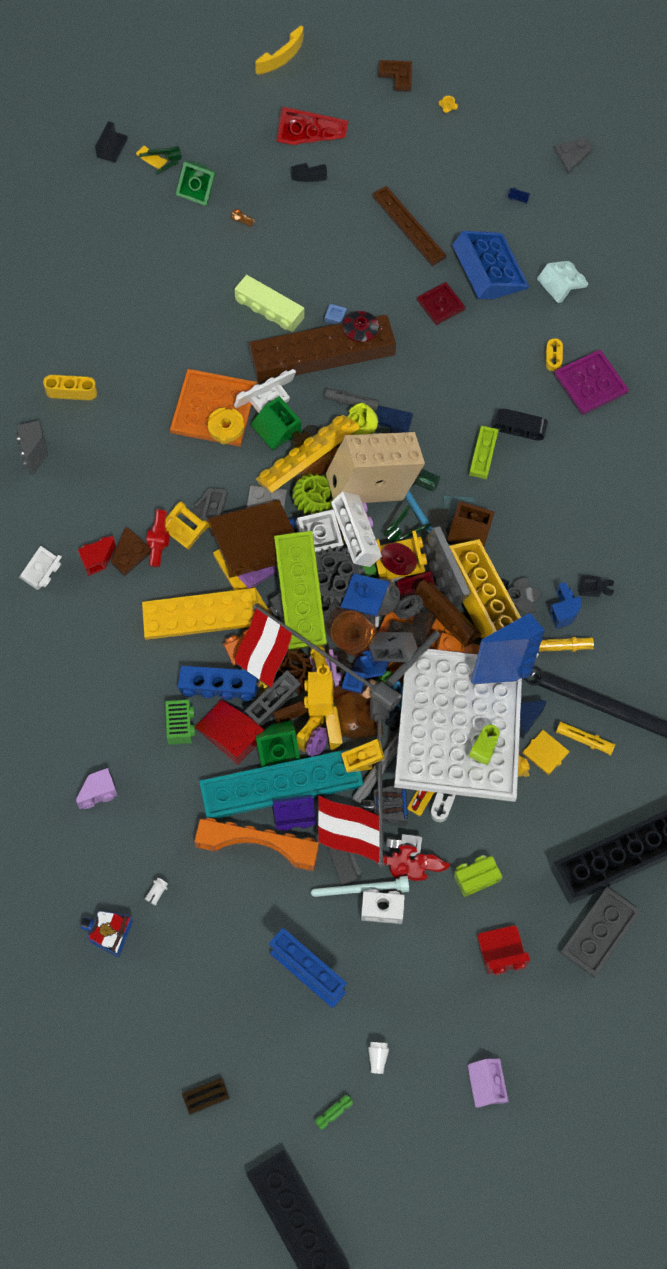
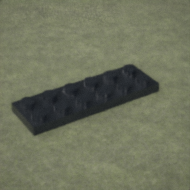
(295, 1215)

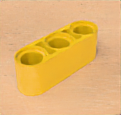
(62, 391)

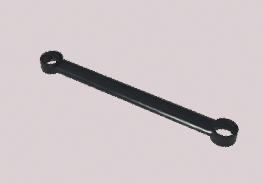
(600, 702)

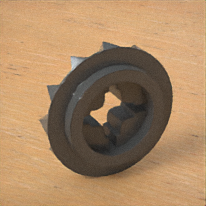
(409, 606)

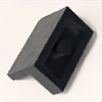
(110, 143)

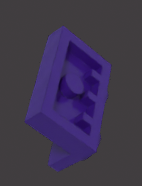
(294, 812)

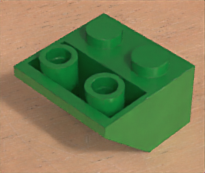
(276, 423)

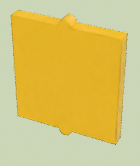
(545, 752)

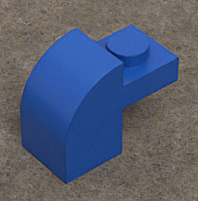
(567, 609)

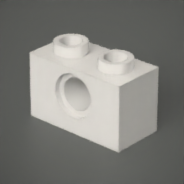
(392, 914)

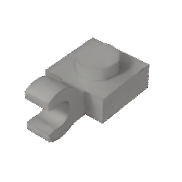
(406, 839)

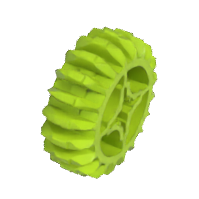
(315, 499)

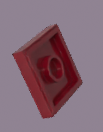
(441, 303)

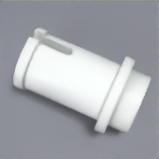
(157, 890)

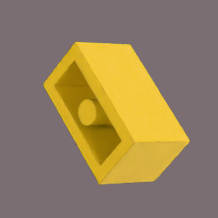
(320, 694)

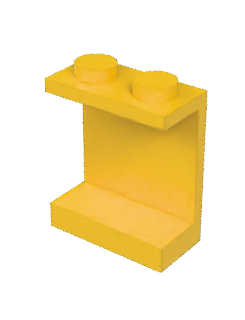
(414, 544)

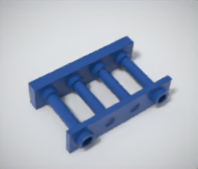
(307, 968)

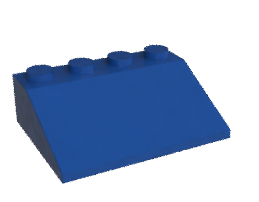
(489, 264)
(509, 652)

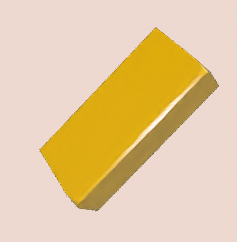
(333, 729)

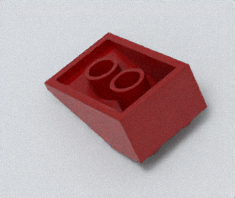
(230, 731)

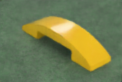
(269, 63)

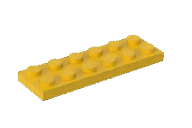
(307, 453)
(198, 613)

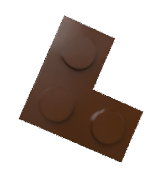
(399, 70)

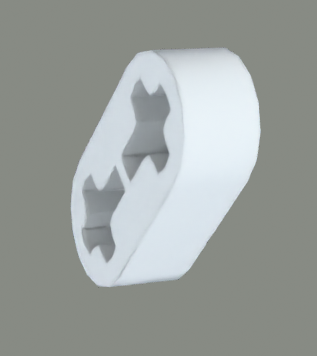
(446, 809)

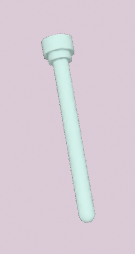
(400, 885)

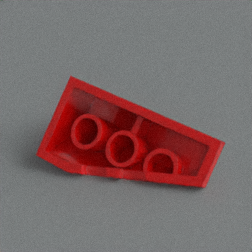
(302, 126)

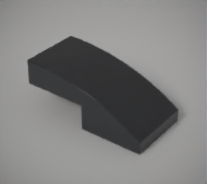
(303, 173)

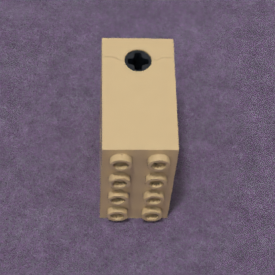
(376, 466)

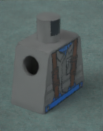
(393, 804)

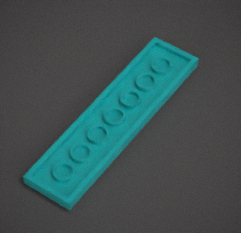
(260, 786)

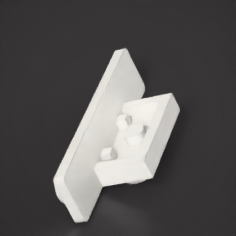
(265, 393)

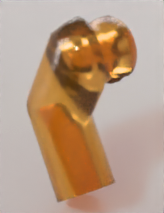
(238, 215)

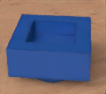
(352, 684)

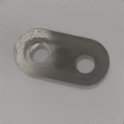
(343, 658)

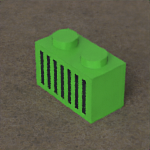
(179, 722)

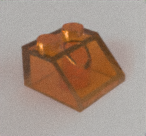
(355, 716)

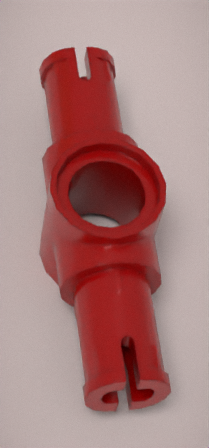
(158, 538)

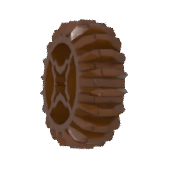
(302, 673)

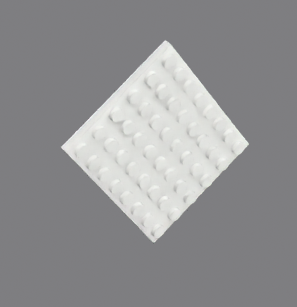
(444, 719)

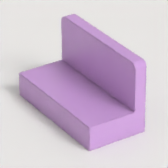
(487, 1082)

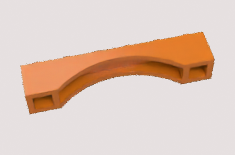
(217, 835)

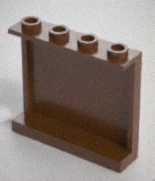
(248, 536)

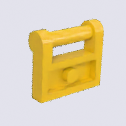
(182, 532)

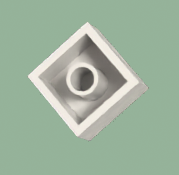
(324, 528)

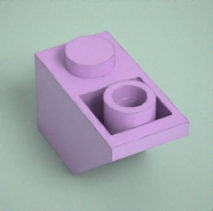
(96, 788)

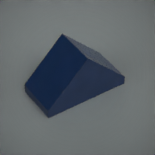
(529, 714)

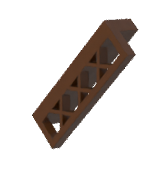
(447, 613)

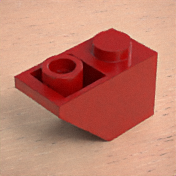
(97, 555)

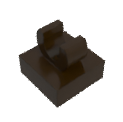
(299, 438)

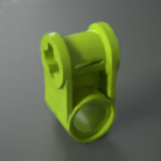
(485, 746)

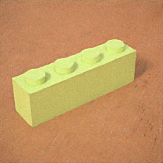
(269, 303)

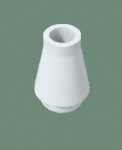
(378, 1054)

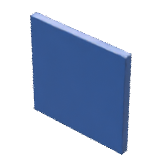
(365, 594)
(367, 665)

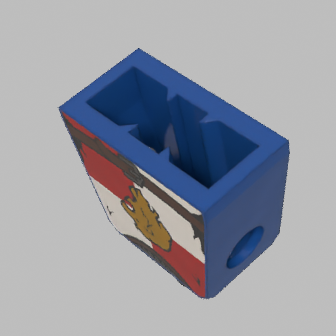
(108, 931)

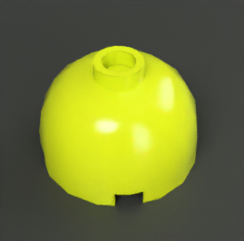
(365, 418)

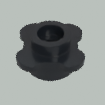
(393, 720)

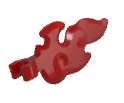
(402, 865)

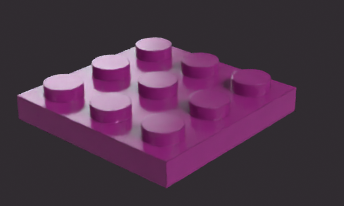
(591, 382)

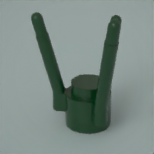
(172, 154)
(393, 532)

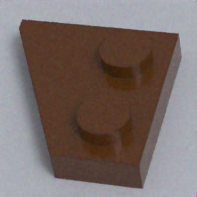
(129, 552)

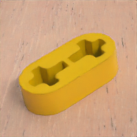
(558, 355)

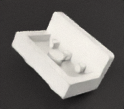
(40, 567)

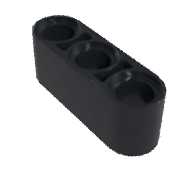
(520, 424)

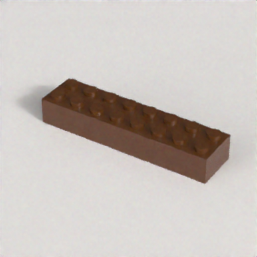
(318, 350)

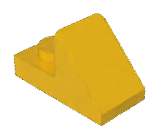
(363, 756)

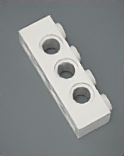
(356, 529)

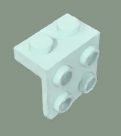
(560, 278)

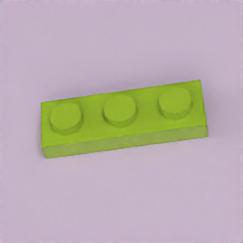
(483, 452)

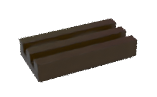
(202, 1088)

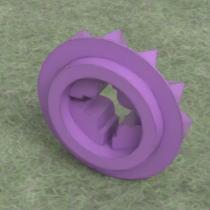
(317, 741)

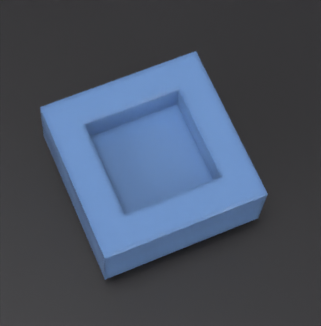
(335, 314)

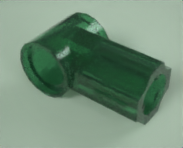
(427, 480)

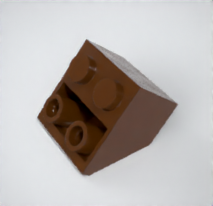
(470, 524)

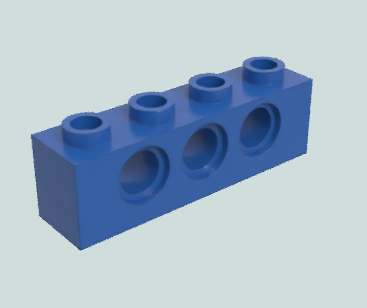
(191, 675)

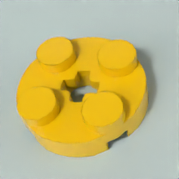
(222, 434)

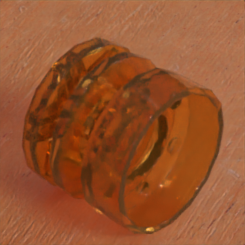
(345, 629)

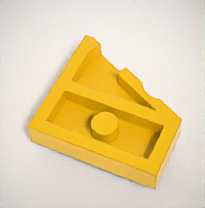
(303, 736)

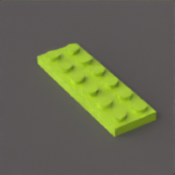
(300, 588)

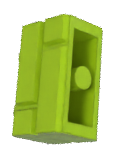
(477, 875)

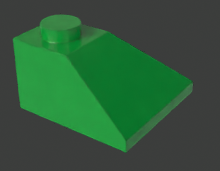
(195, 182)
(278, 744)

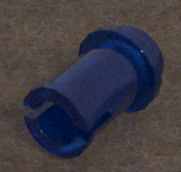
(518, 195)

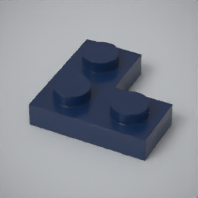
(395, 419)

